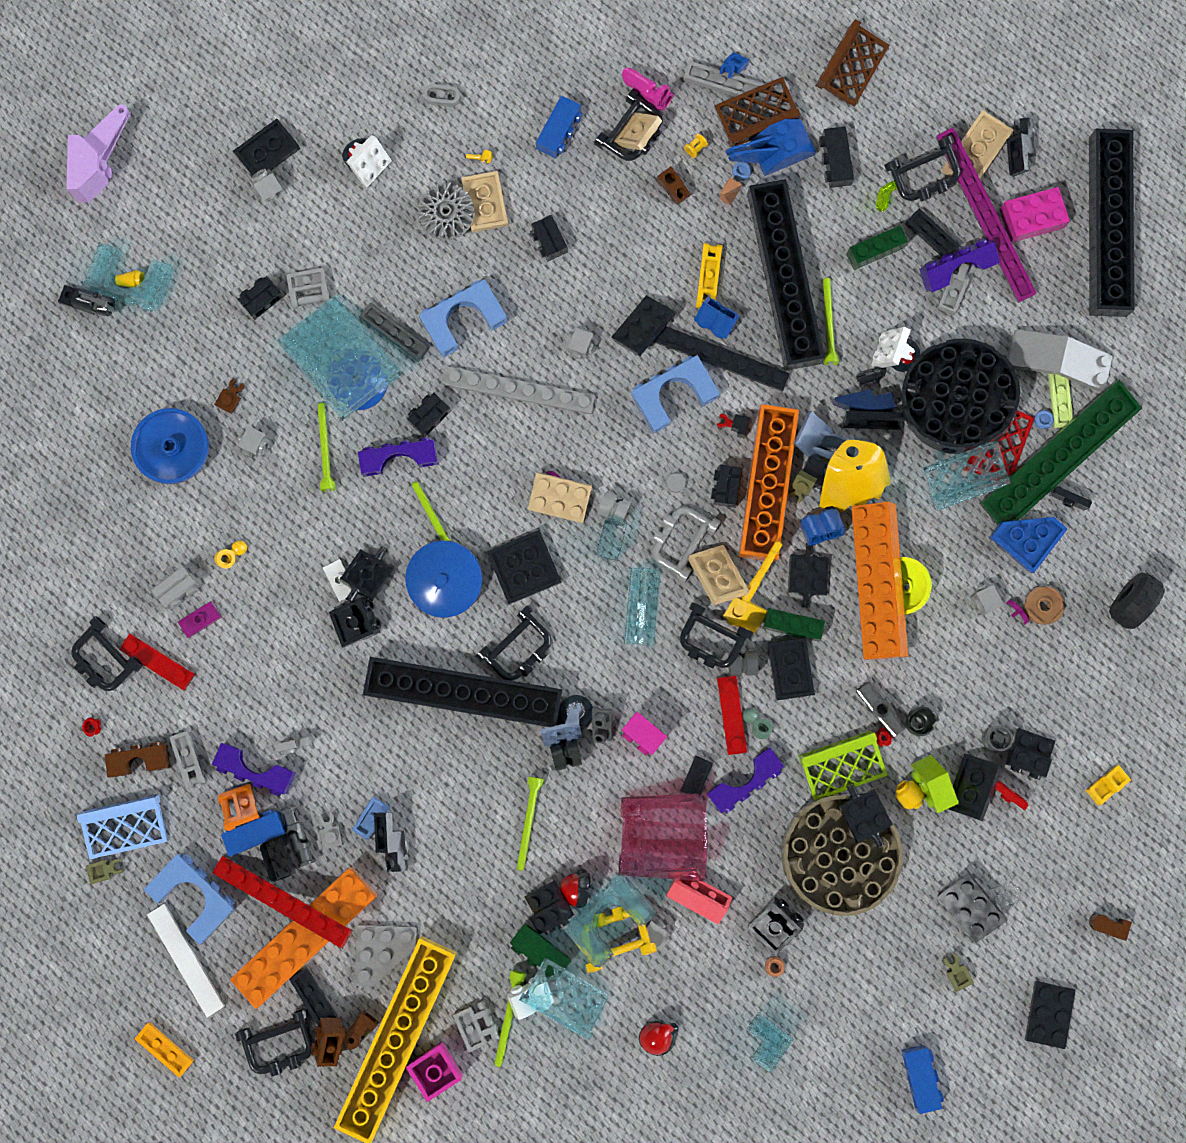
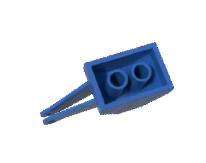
(775, 147)

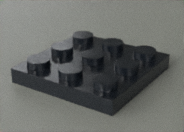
(524, 567)

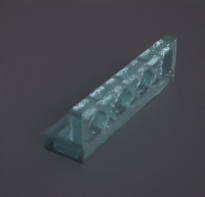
(638, 606)

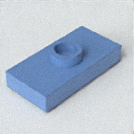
(365, 823)

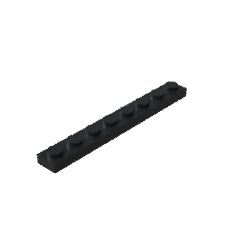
(722, 358)

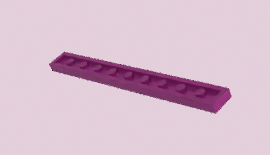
(989, 221)

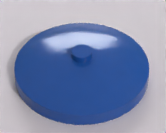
(169, 446)
(443, 579)

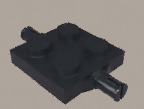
(366, 574)
(808, 575)
(865, 815)

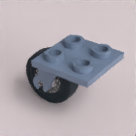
(818, 440)
(575, 715)

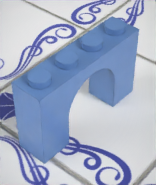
(477, 296)
(689, 372)
(217, 905)

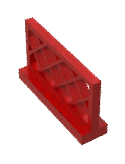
(971, 460)

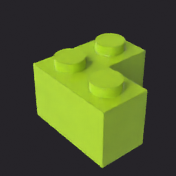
(934, 783)

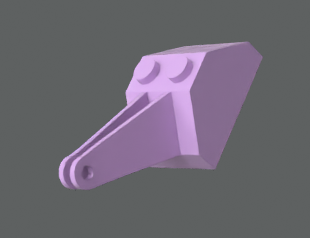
(88, 156)

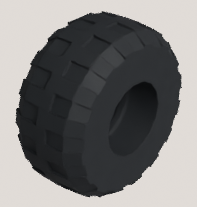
(1137, 600)

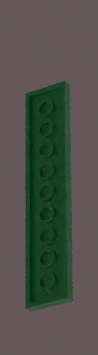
(1062, 454)

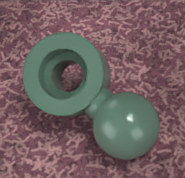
(751, 716)

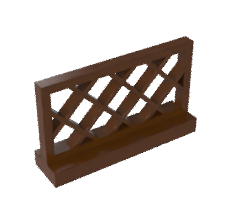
(837, 59)
(750, 131)

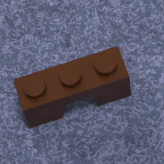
(119, 761)

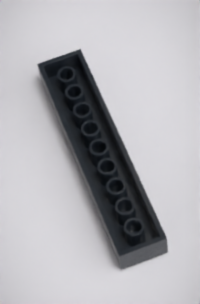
(1111, 223)
(785, 275)
(462, 692)

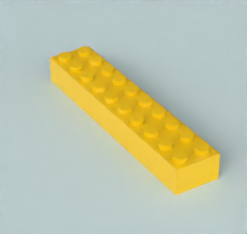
(395, 1040)

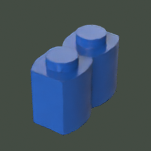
(716, 318)
(822, 527)

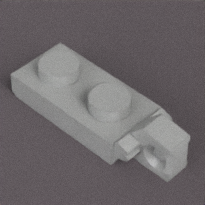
(954, 292)

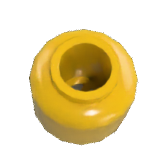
(909, 794)

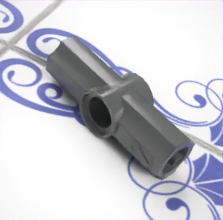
(889, 719)

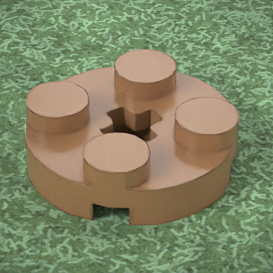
(1054, 605)

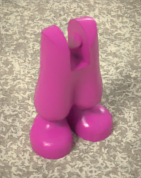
(648, 88)

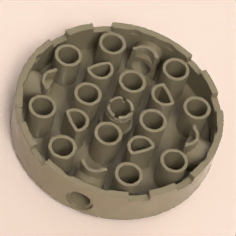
(833, 884)

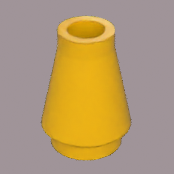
(130, 279)

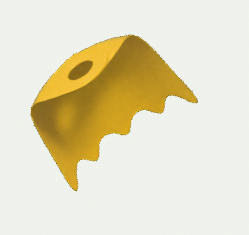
(852, 487)

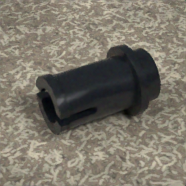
(868, 377)

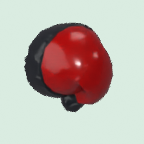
(576, 888)
(658, 1037)

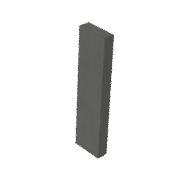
(394, 332)

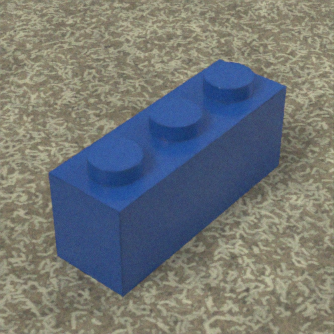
(559, 127)
(254, 833)
(922, 1079)

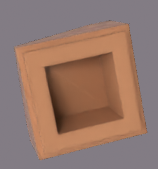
(730, 191)

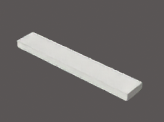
(186, 960)

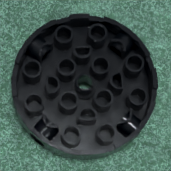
(966, 369)

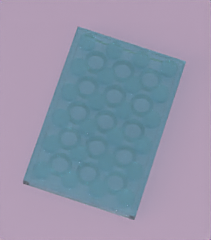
(339, 357)

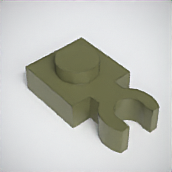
(802, 485)
(102, 871)
(958, 974)

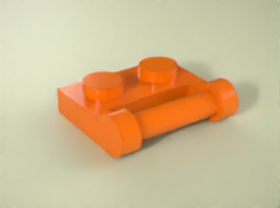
(244, 805)

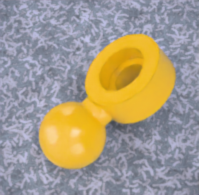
(238, 548)

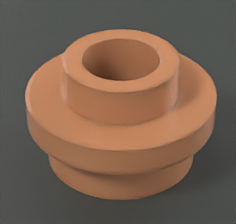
(781, 966)

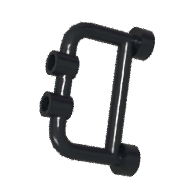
(607, 141)
(942, 186)
(527, 619)
(695, 652)
(84, 666)
(293, 1061)

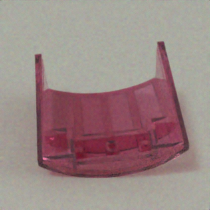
(664, 837)

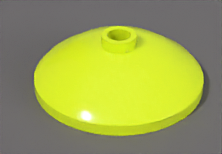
(920, 584)

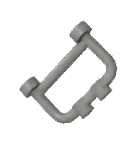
(669, 523)

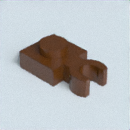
(228, 398)

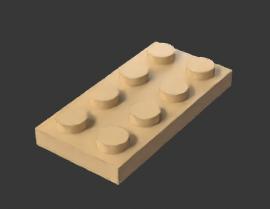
(983, 142)

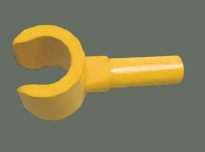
(486, 155)

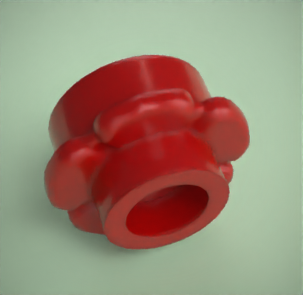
(86, 727)
(883, 742)

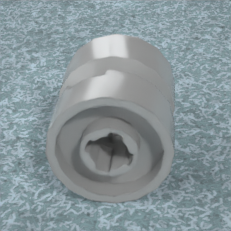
(614, 507)

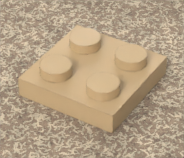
(638, 131)

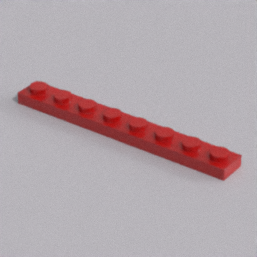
(282, 902)

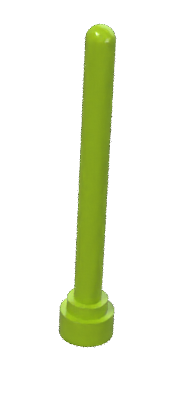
(831, 355)
(327, 482)
(429, 511)
(534, 786)
(516, 979)

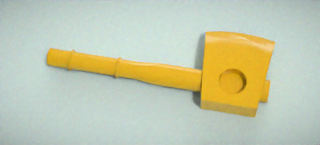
(742, 611)

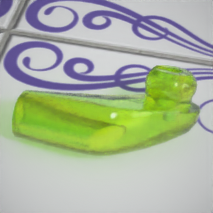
(883, 196)

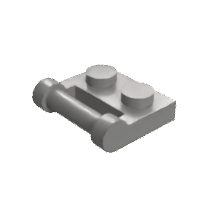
(307, 281)

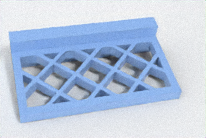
(115, 811)

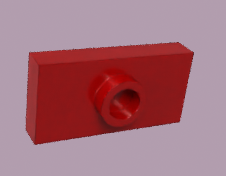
(1009, 795)

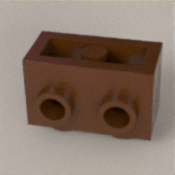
(328, 1042)

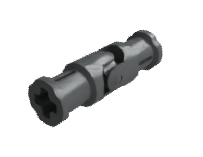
(293, 824)

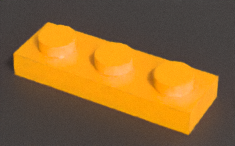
(164, 1049)

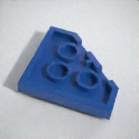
(1029, 539)

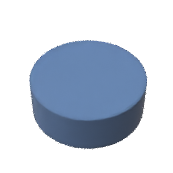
(741, 171)
(1043, 419)

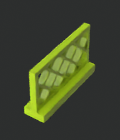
(837, 749)

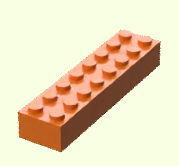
(768, 481)
(879, 581)
(297, 944)

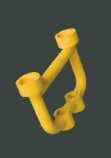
(644, 943)

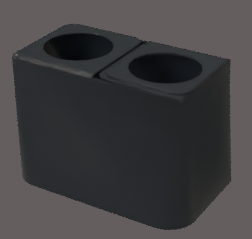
(267, 861)

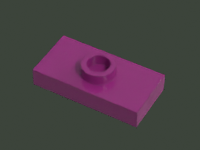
(199, 619)

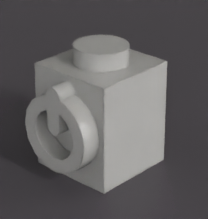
(265, 184)
(579, 343)
(253, 442)
(986, 599)
(657, 933)

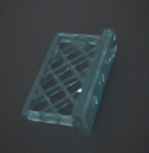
(969, 488)
(553, 1011)

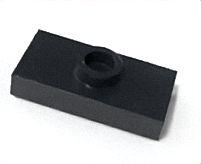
(1070, 499)
(696, 776)

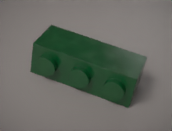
(877, 247)
(793, 624)
(537, 948)

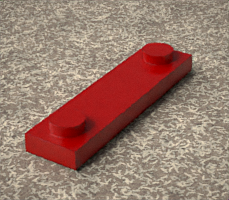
(157, 661)
(731, 715)

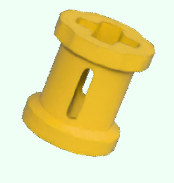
(700, 140)

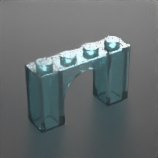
(147, 294)
(584, 927)

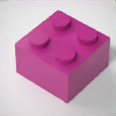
(644, 734)
(434, 1071)

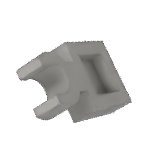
(290, 746)
(330, 835)

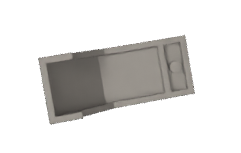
(1061, 357)

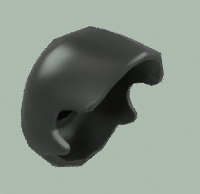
(927, 718)

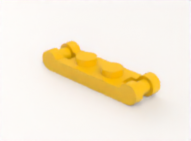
(708, 273)

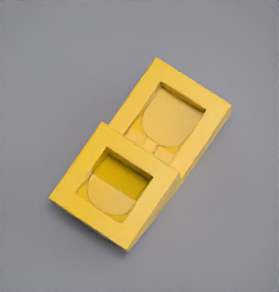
(1108, 784)

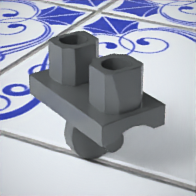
(602, 725)

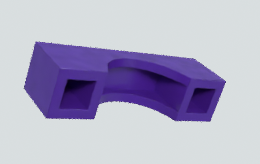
(938, 273)
(374, 460)
(231, 760)
(765, 766)

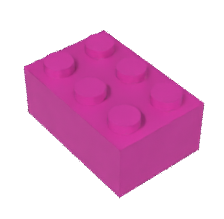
(1034, 214)

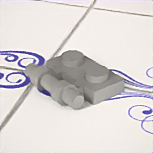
(470, 1028)

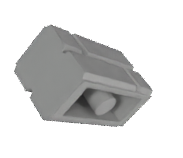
(175, 588)

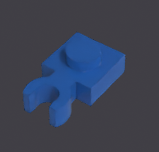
(734, 63)

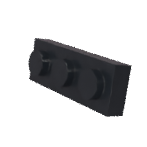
(931, 233)
(873, 420)
(312, 996)

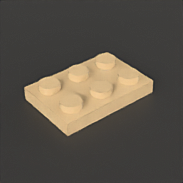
(487, 201)
(559, 497)
(718, 575)

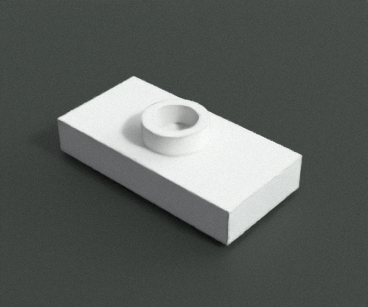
(334, 572)

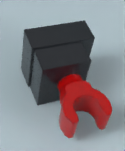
(737, 425)

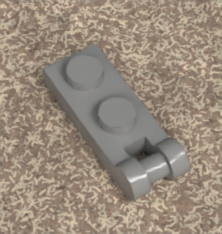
(187, 759)

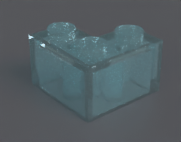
(774, 1041)

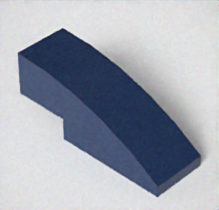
(865, 401)

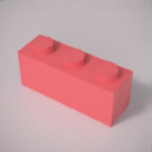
(700, 898)

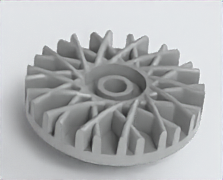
(445, 199)

